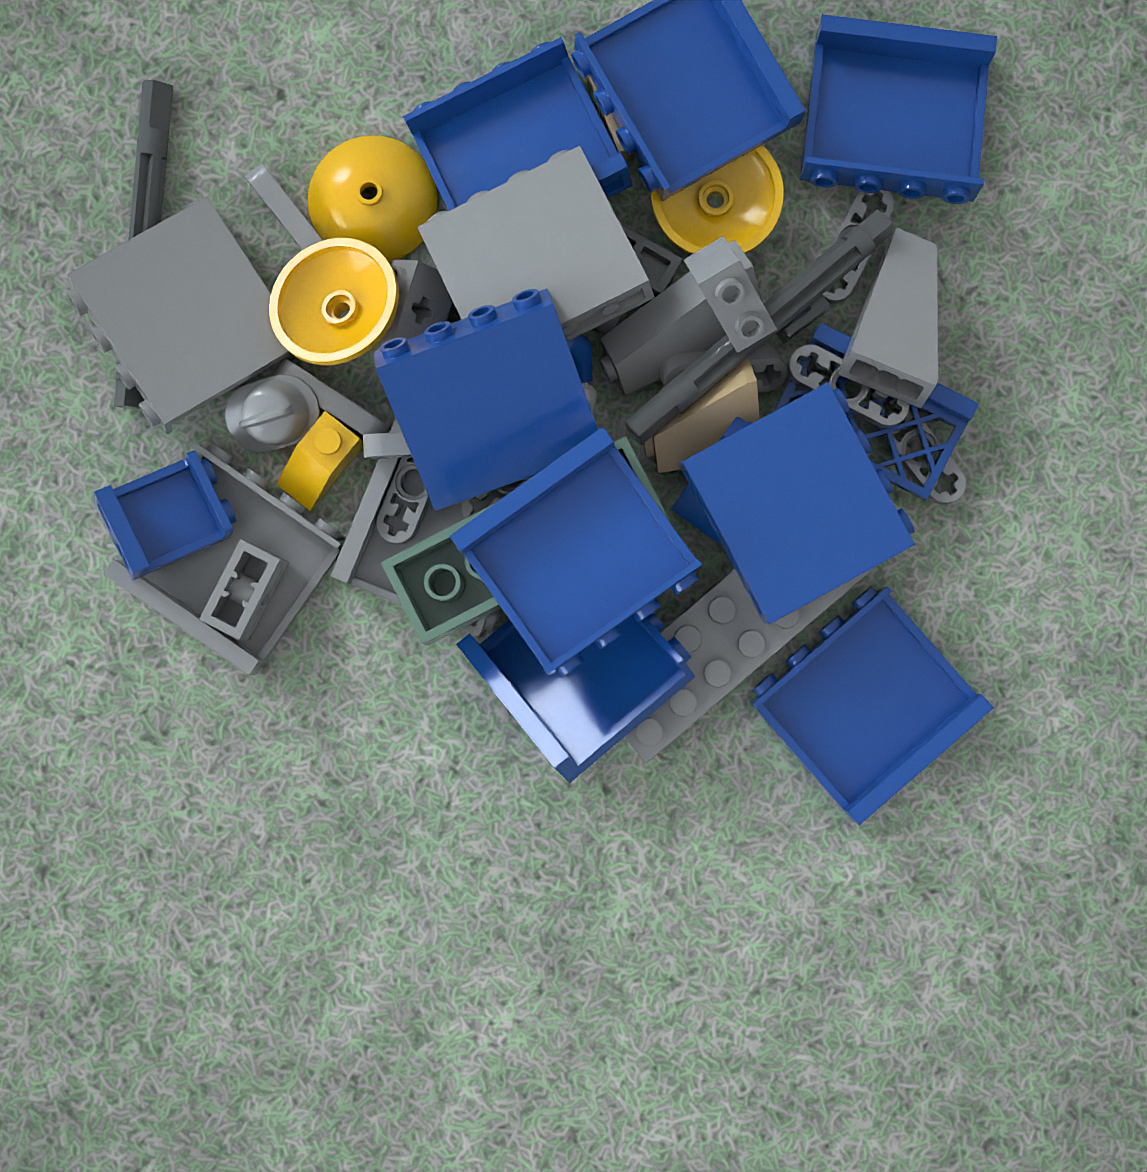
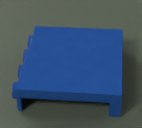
(687, 88)
(897, 109)
(513, 125)
(486, 397)
(798, 503)
(577, 553)
(868, 704)
(593, 705)

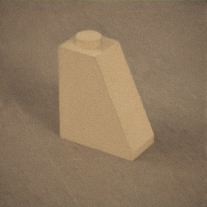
(706, 419)

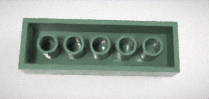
(443, 588)

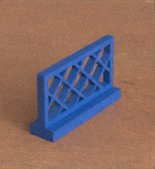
(941, 404)

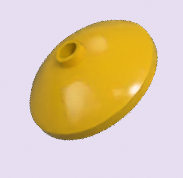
(750, 208)
(391, 219)
(320, 287)

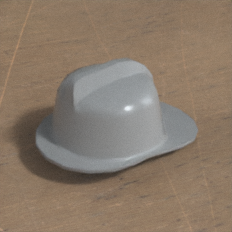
(271, 413)

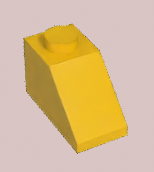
(319, 460)

